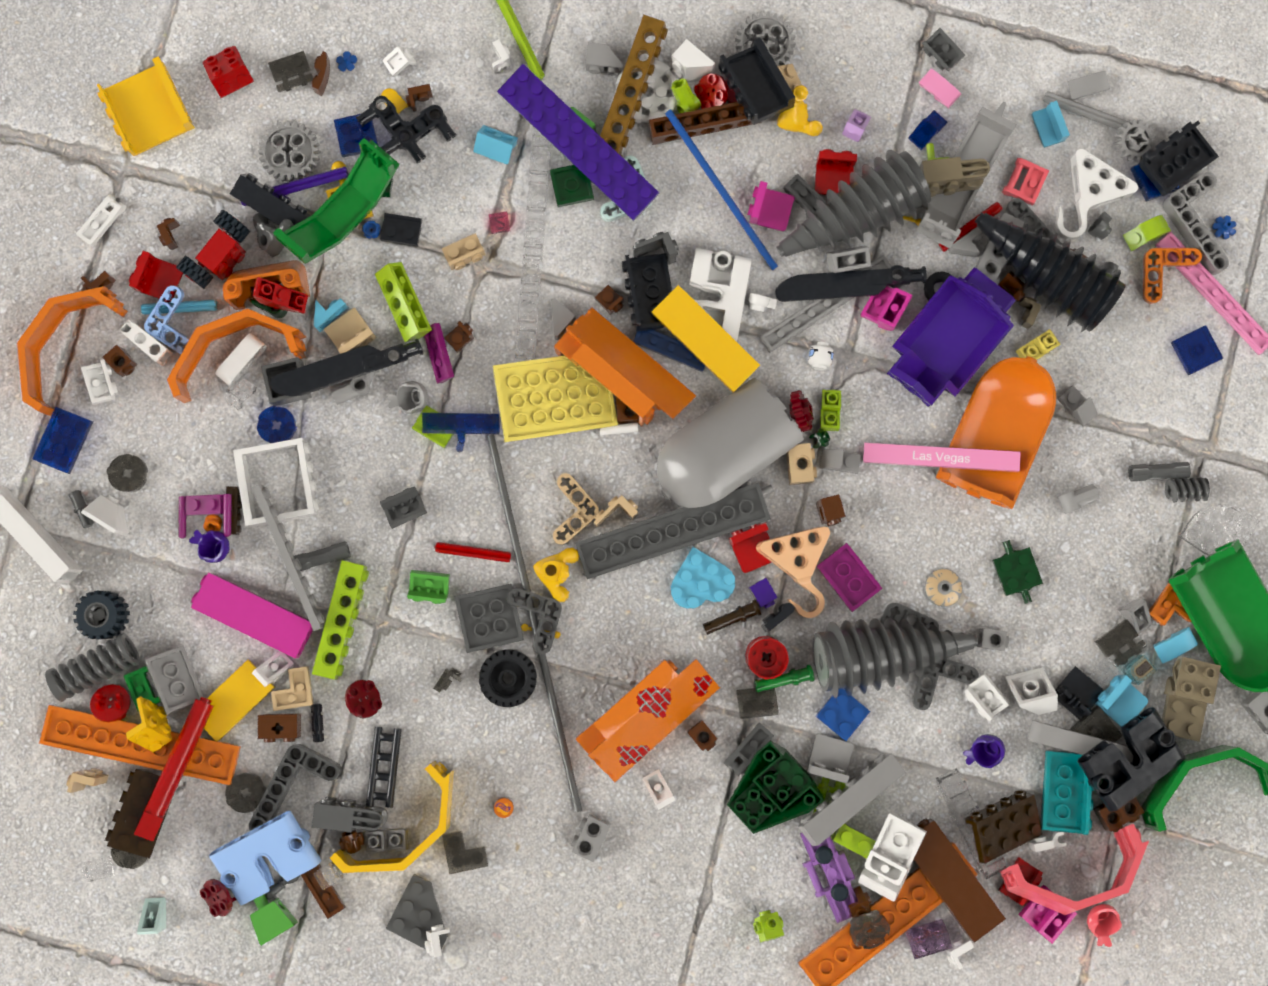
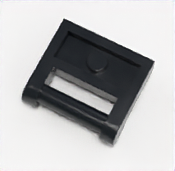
(773, 620)

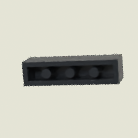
(266, 201)

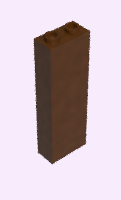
(955, 883)

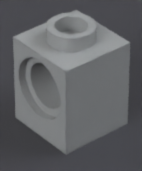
(984, 639)

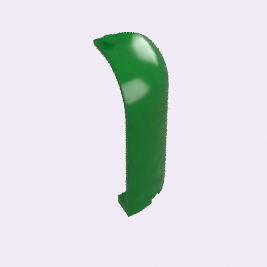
(1229, 613)

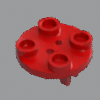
(707, 85)
(119, 704)

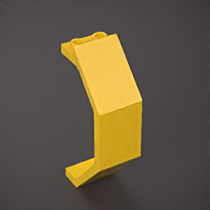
(445, 781)

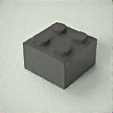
(277, 368)

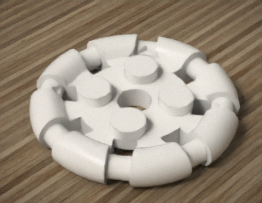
(659, 90)

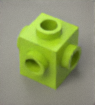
(768, 926)

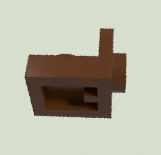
(418, 93)
(610, 300)
(459, 336)

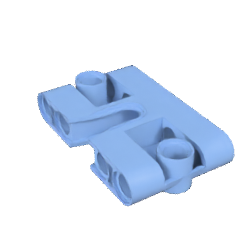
(277, 843)

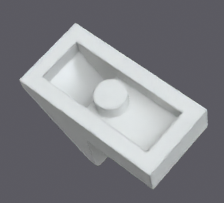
(273, 669)
(658, 789)

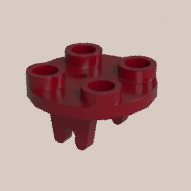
(365, 707)
(217, 898)

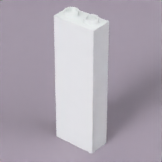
(36, 539)

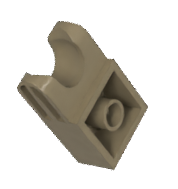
(953, 175)

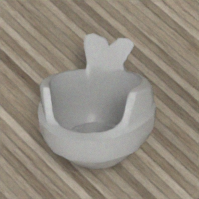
(410, 397)

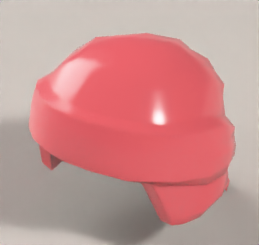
(1103, 921)

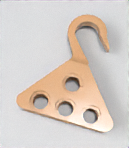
(802, 574)

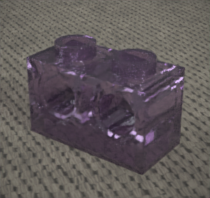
(928, 939)

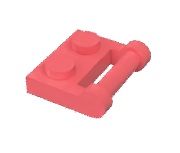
(1031, 184)

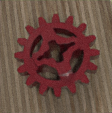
(801, 411)

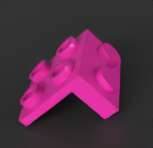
(770, 208)

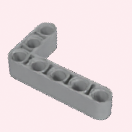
(1194, 222)

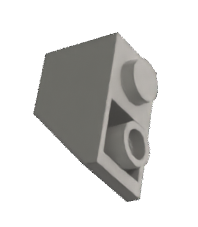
(602, 59)

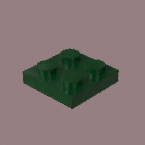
(570, 186)

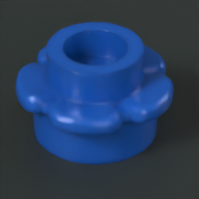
(366, 229)

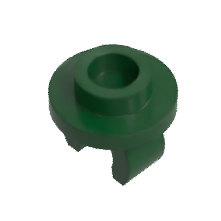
(823, 438)

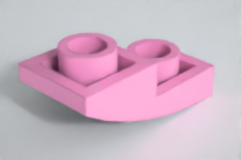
(940, 88)

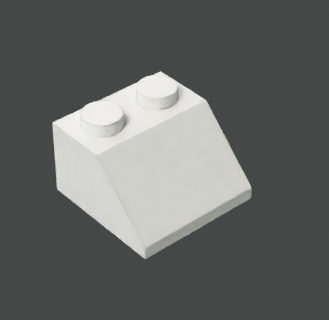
(690, 62)

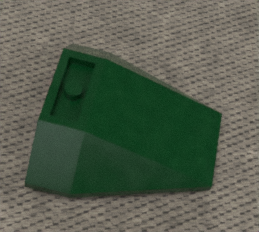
(773, 790)

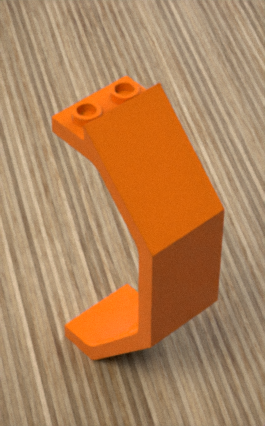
(42, 329)
(218, 329)

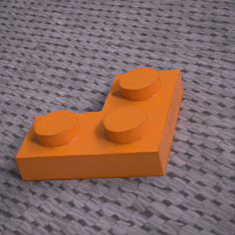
(1166, 605)

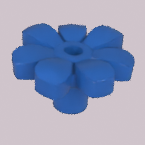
(1224, 227)

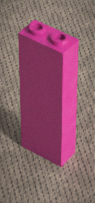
(252, 615)

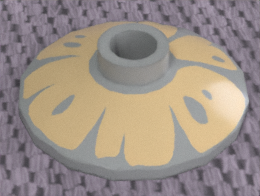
(934, 590)

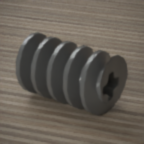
(1187, 489)

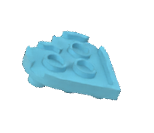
(701, 580)

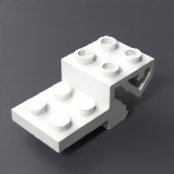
(892, 857)

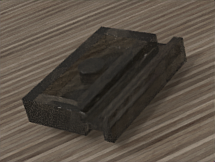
(757, 704)

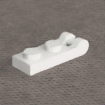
(100, 220)

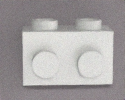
(99, 383)
(986, 697)

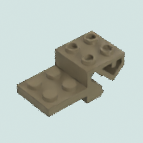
(1187, 696)

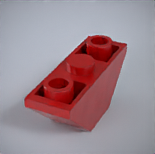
(279, 296)

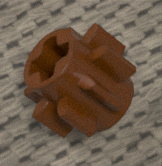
(351, 841)

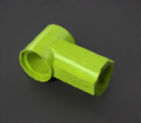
(686, 99)

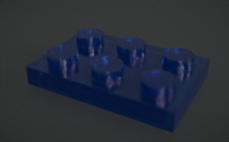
(62, 440)

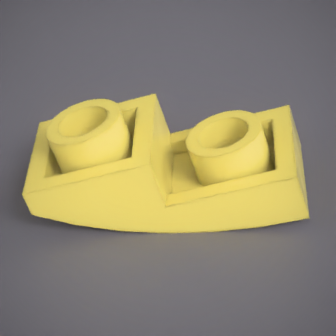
(1039, 346)

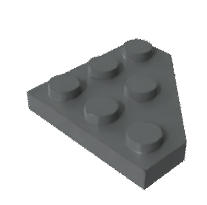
(417, 913)

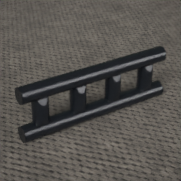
(376, 756)

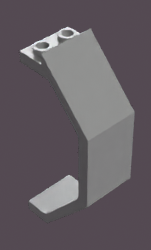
(947, 212)

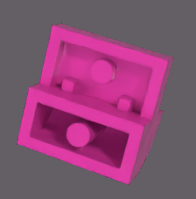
(886, 307)
(1045, 920)

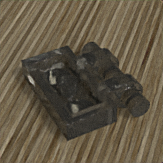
(288, 67)
(1116, 639)

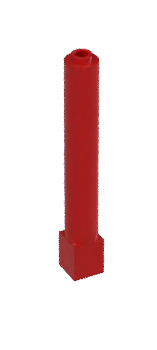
(174, 769)

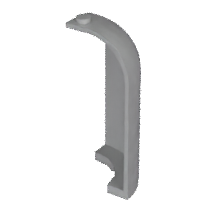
(725, 446)

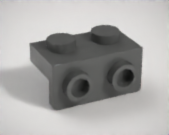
(943, 49)
(403, 507)

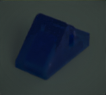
(927, 129)

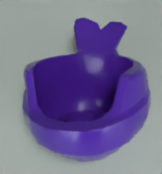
(212, 545)
(986, 751)

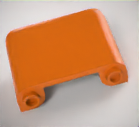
(240, 282)

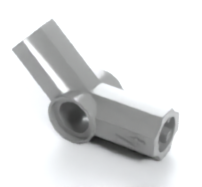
(348, 390)

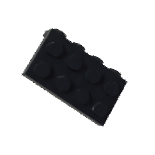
(1177, 158)
(648, 286)

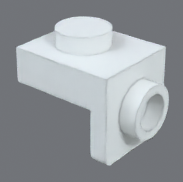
(502, 52)
(433, 943)
(960, 946)

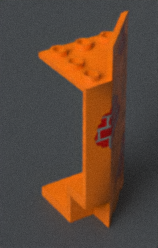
(646, 716)

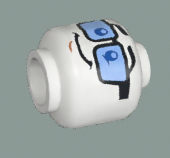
(820, 356)

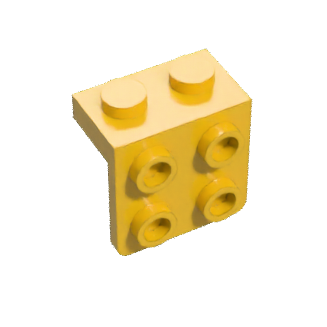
(154, 730)

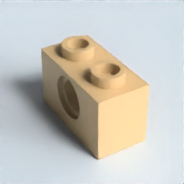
(796, 474)

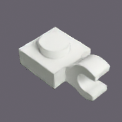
(1042, 843)

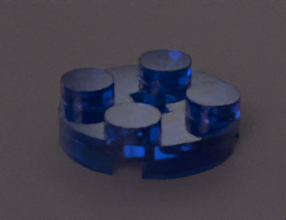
(278, 414)

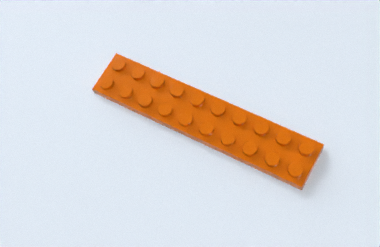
(87, 735)
(840, 957)

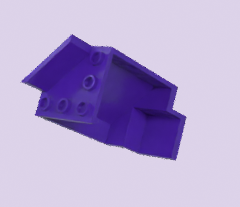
(952, 336)

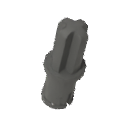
(79, 504)

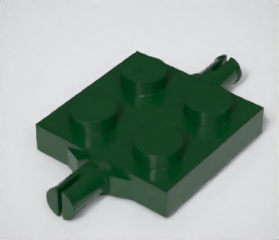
(1017, 571)

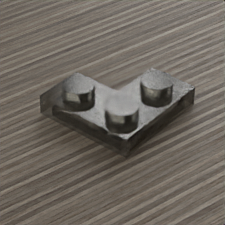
(459, 858)

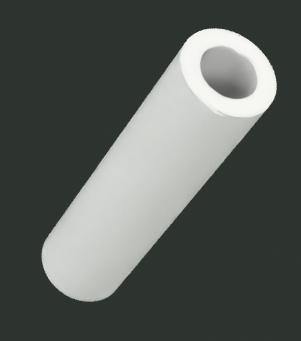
(619, 429)

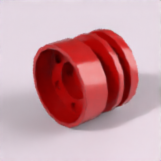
(777, 660)

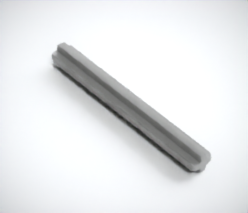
(1085, 111)

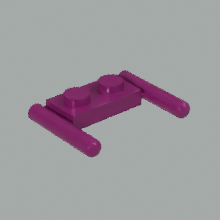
(204, 505)

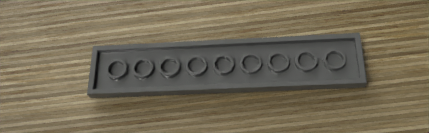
(671, 531)

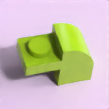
(1146, 232)

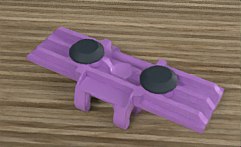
(838, 873)

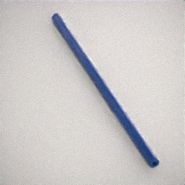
(720, 188)

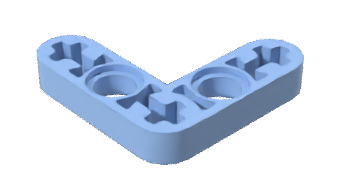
(163, 327)

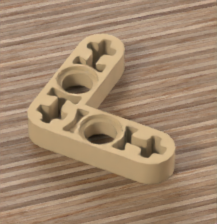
(580, 513)

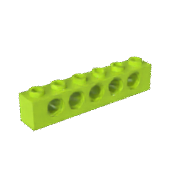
(331, 627)

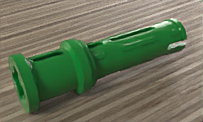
(793, 677)

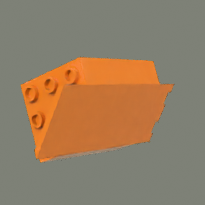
(623, 367)

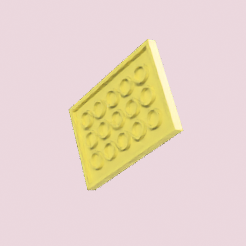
(550, 399)

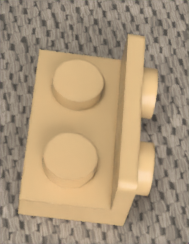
(463, 252)

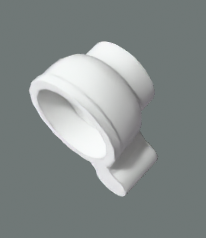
(759, 302)

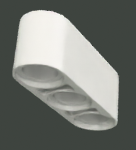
(241, 359)

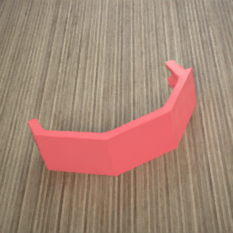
(1132, 849)

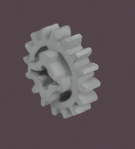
(1140, 134)

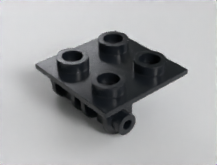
(1078, 693)

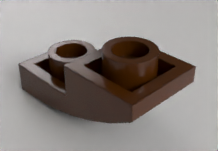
(322, 67)

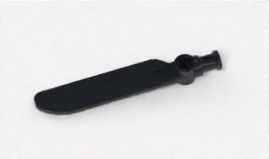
(846, 283)
(340, 368)

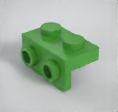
(428, 586)

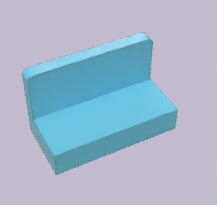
(1050, 125)
(494, 144)

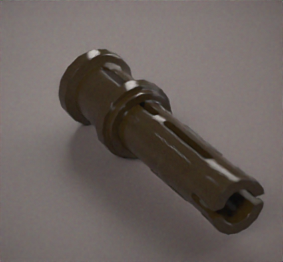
(740, 614)

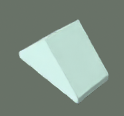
(152, 916)

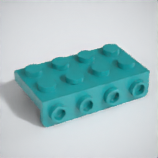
(1065, 795)

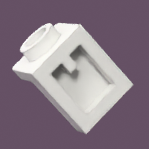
(399, 60)

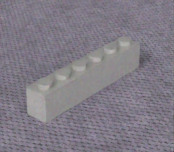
(851, 799)

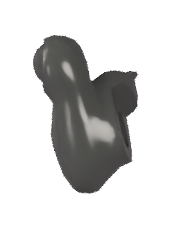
(265, 236)

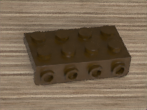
(126, 820)
(1005, 825)

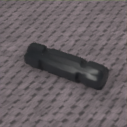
(317, 723)

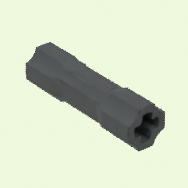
(1159, 471)
(322, 556)

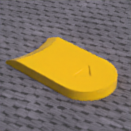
(395, 98)

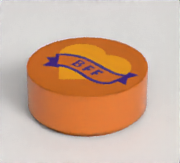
(503, 807)

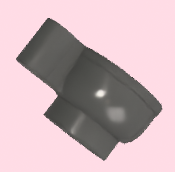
(1101, 227)

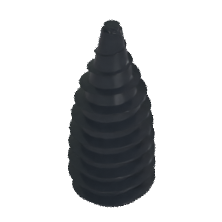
(1056, 272)

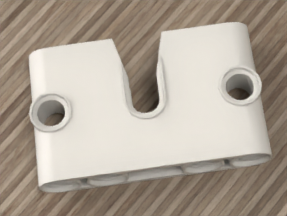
(726, 281)

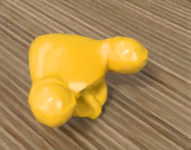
(797, 117)
(554, 571)

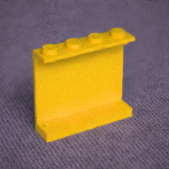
(146, 109)

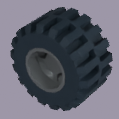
(101, 615)

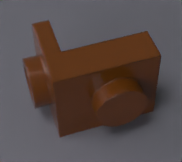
(166, 236)
(103, 279)
(1012, 286)
(862, 905)

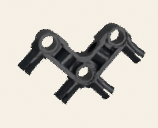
(396, 126)

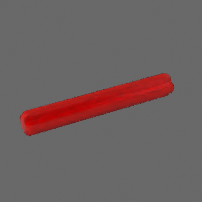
(968, 227)
(474, 552)

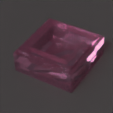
(499, 222)

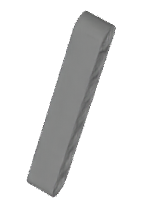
(1068, 739)

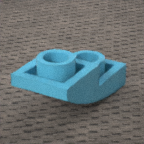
(1175, 645)

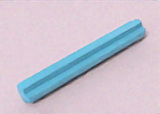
(187, 306)

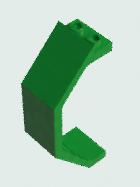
(344, 207)
(1168, 784)

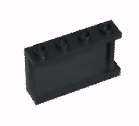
(757, 82)

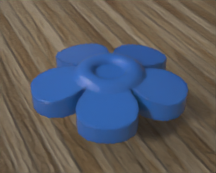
(346, 61)

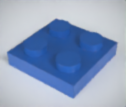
(842, 714)

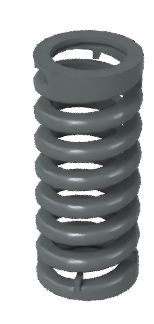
(84, 666)

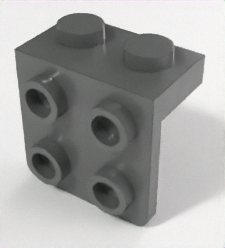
(659, 240)

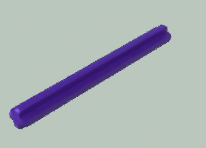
(311, 181)

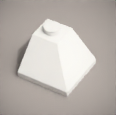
(108, 514)
(1033, 691)

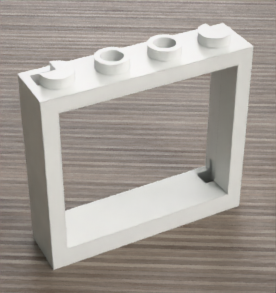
(245, 484)

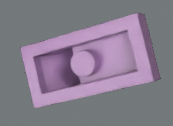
(856, 125)

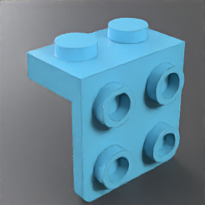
(1121, 700)

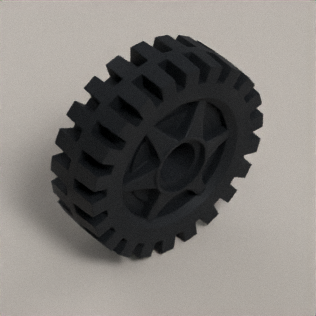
(492, 678)

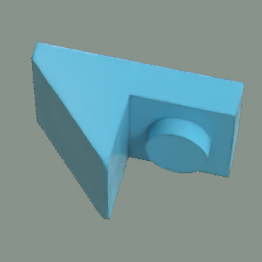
(325, 317)

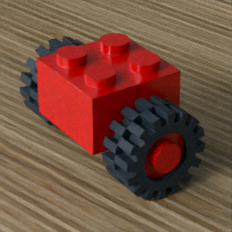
(219, 253)

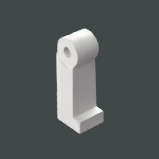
(146, 342)

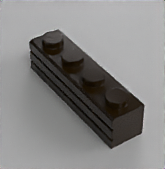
(236, 505)

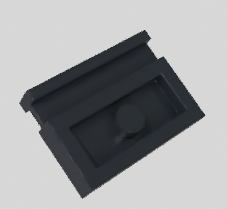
(401, 229)

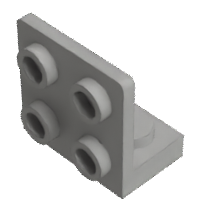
(830, 758)

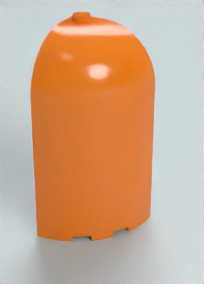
(1004, 414)

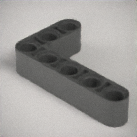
(287, 781)

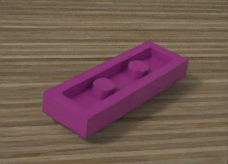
(438, 354)

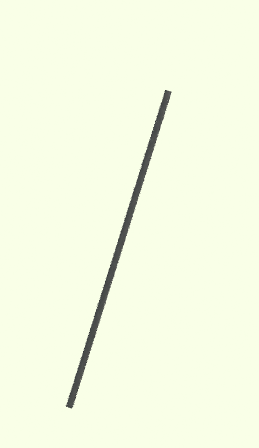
(534, 623)

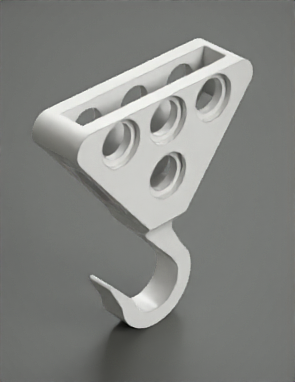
(1090, 178)

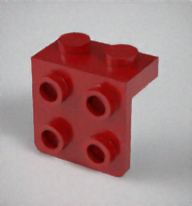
(227, 71)
(832, 168)
(154, 276)
(745, 547)

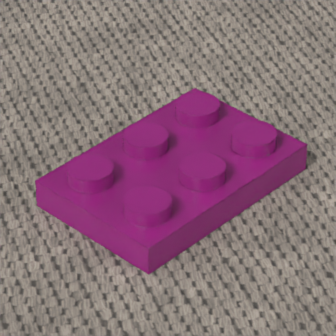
(849, 577)

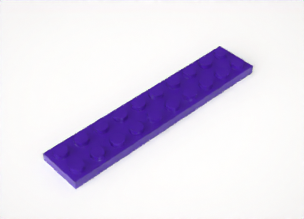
(578, 142)

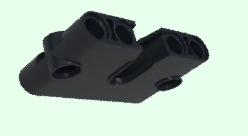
(1150, 760)

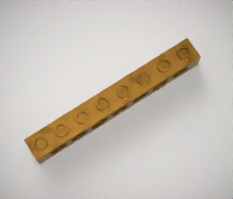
(648, 27)

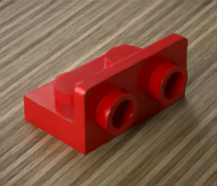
(1030, 874)

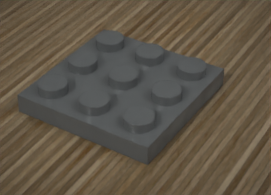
(488, 618)

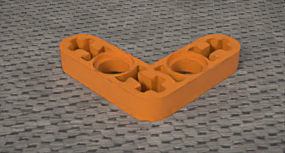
(1162, 260)

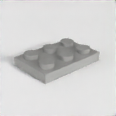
(174, 679)

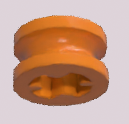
(212, 523)

